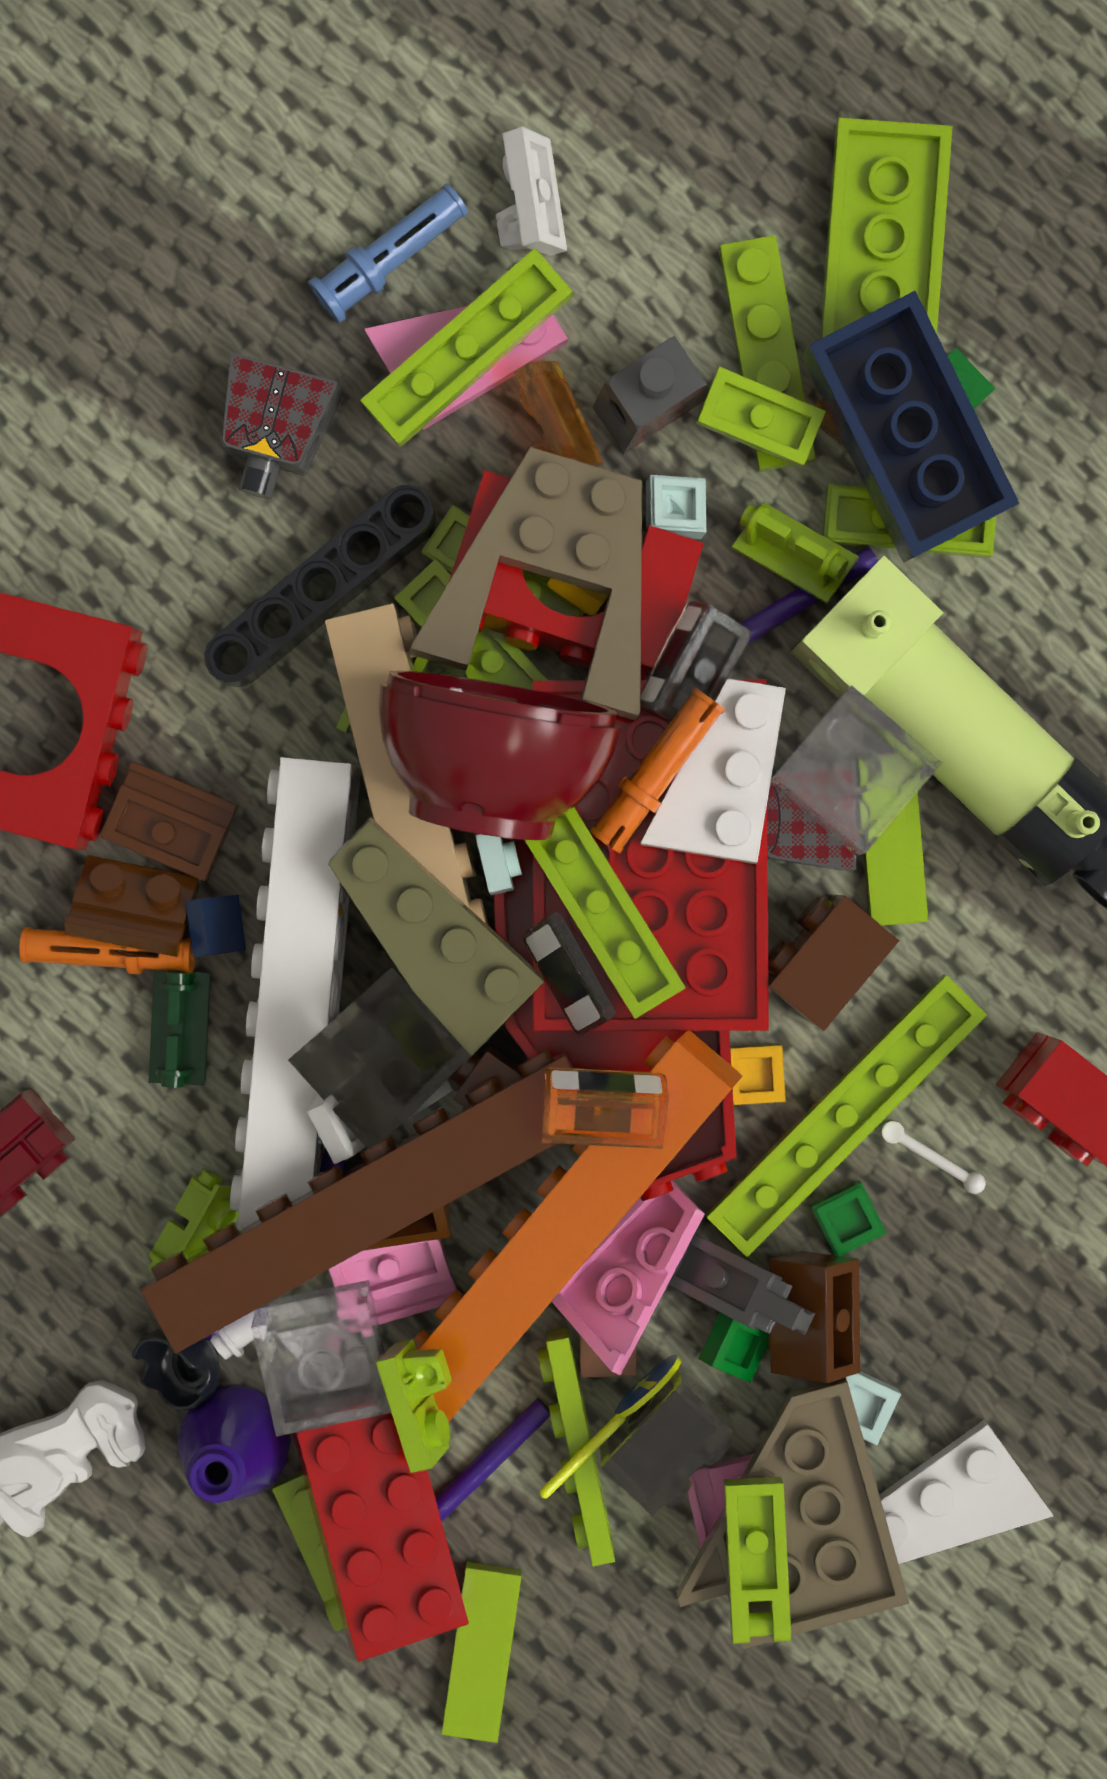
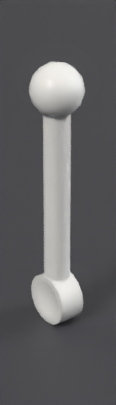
(894, 1132)

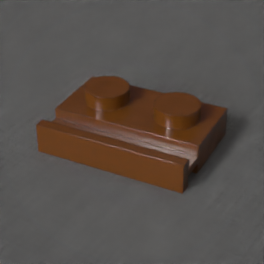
(169, 821)
(131, 905)

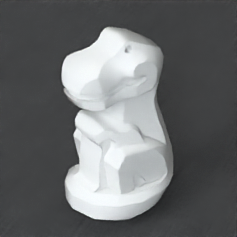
(51, 1452)

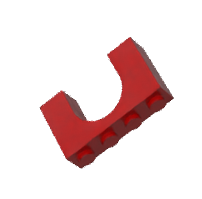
(527, 623)
(99, 663)

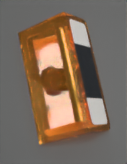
(604, 1108)

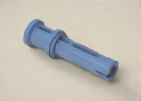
(443, 209)

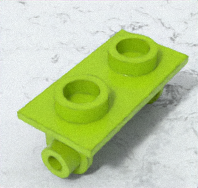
(793, 551)
(207, 1209)

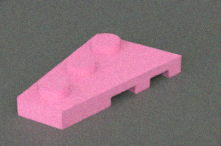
(401, 339)
(627, 1275)

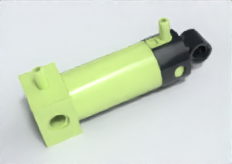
(992, 752)

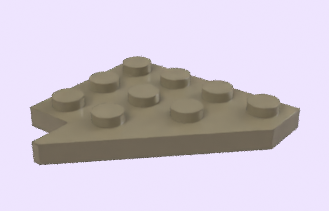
(834, 1517)

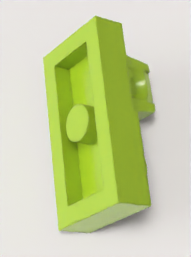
(760, 417)
(409, 1385)

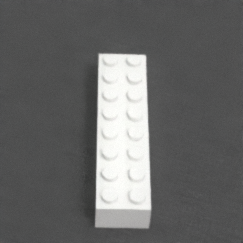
(298, 976)

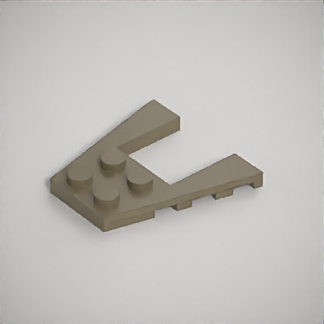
(567, 526)

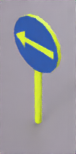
(632, 1401)

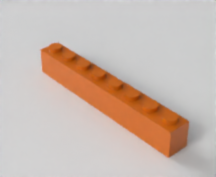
(568, 1225)

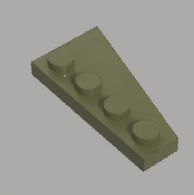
(433, 938)

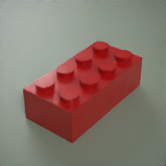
(379, 1536)

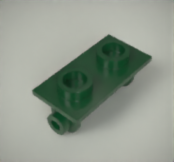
(179, 1028)

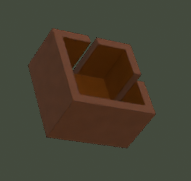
(827, 958)

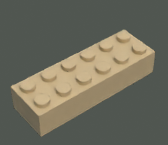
(365, 651)

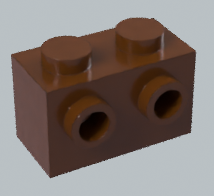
(832, 1342)

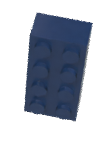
(909, 426)

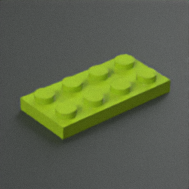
(885, 218)

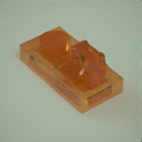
(552, 404)

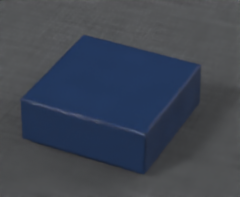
(215, 925)

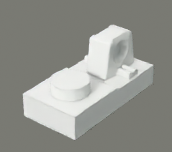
(537, 214)

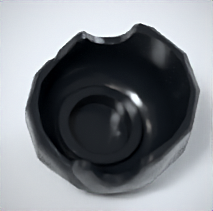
(182, 1378)

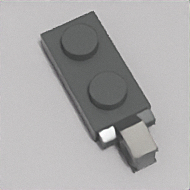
(737, 1288)

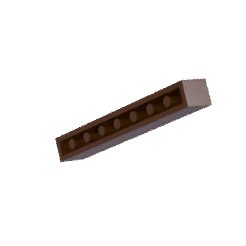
(352, 1208)

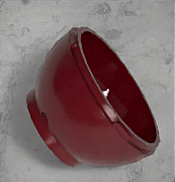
(492, 752)

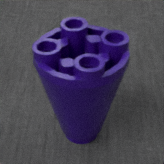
(231, 1445)

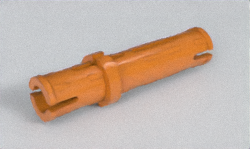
(657, 770)
(42, 947)

